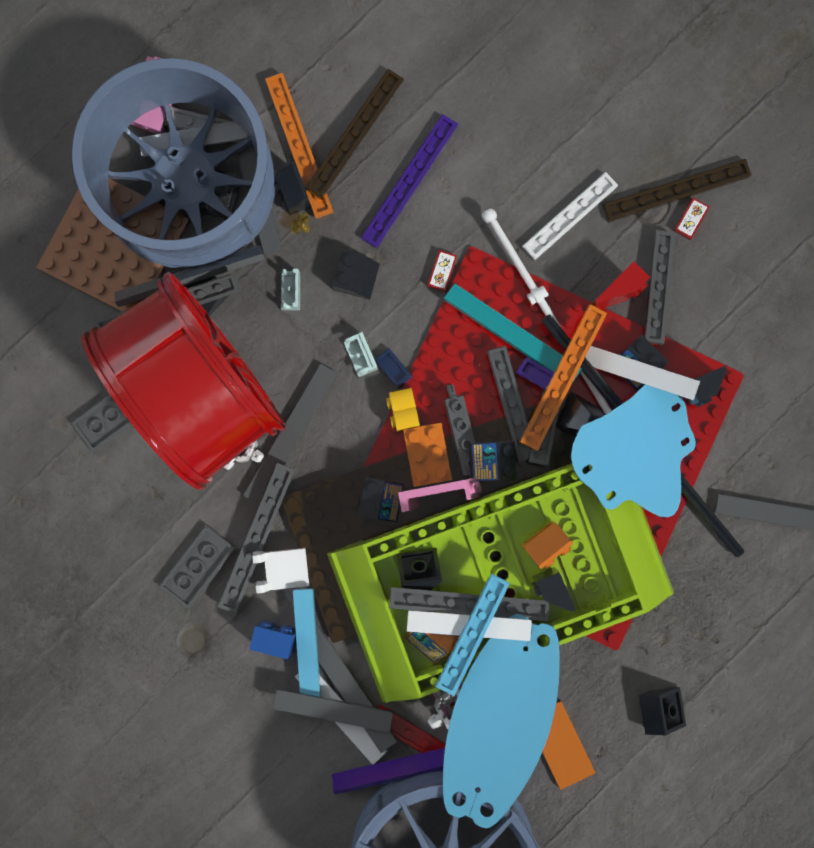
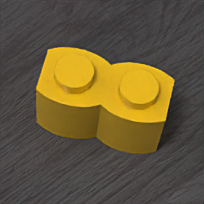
(403, 409)

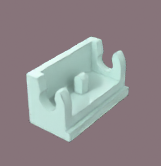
(290, 289)
(360, 354)

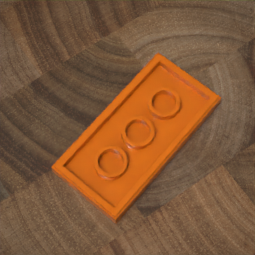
(565, 751)

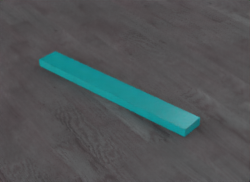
(504, 328)

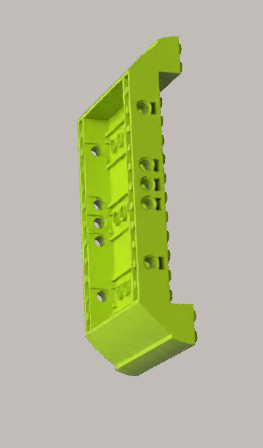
(608, 571)

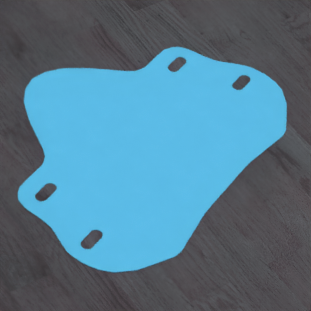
(636, 452)

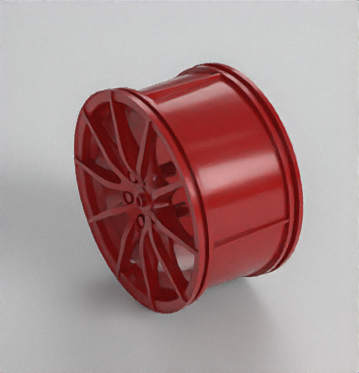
(181, 383)

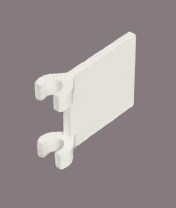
(283, 569)

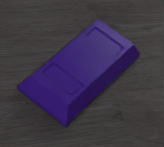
(535, 373)

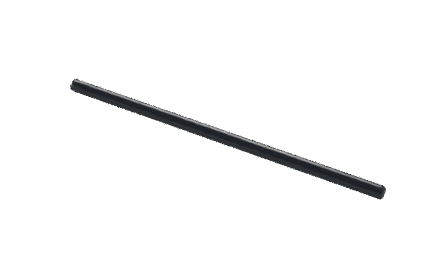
(615, 402)

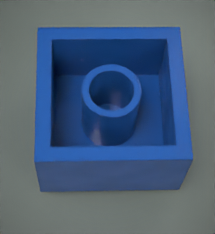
(273, 639)

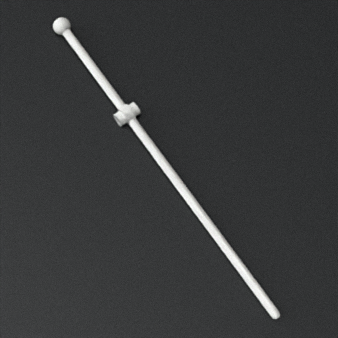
(537, 294)

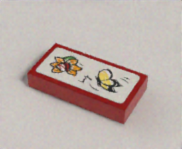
(691, 218)
(442, 271)

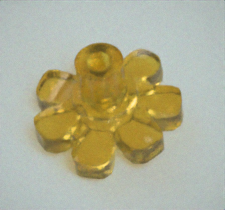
(300, 224)

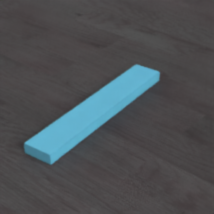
(472, 634)
(306, 641)

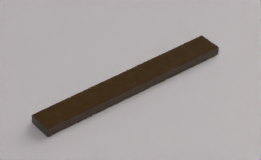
(354, 134)
(676, 190)

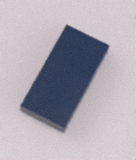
(393, 368)

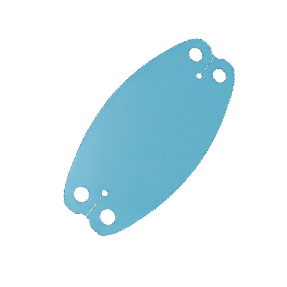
(501, 723)

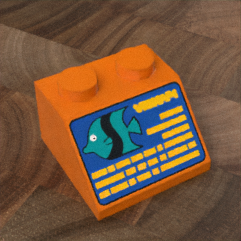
(432, 645)

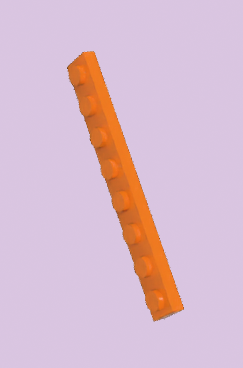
(297, 140)
(563, 378)

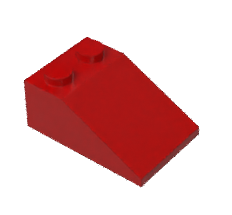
(627, 285)

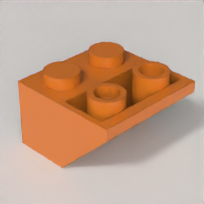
(547, 545)

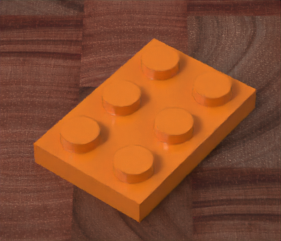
(427, 454)

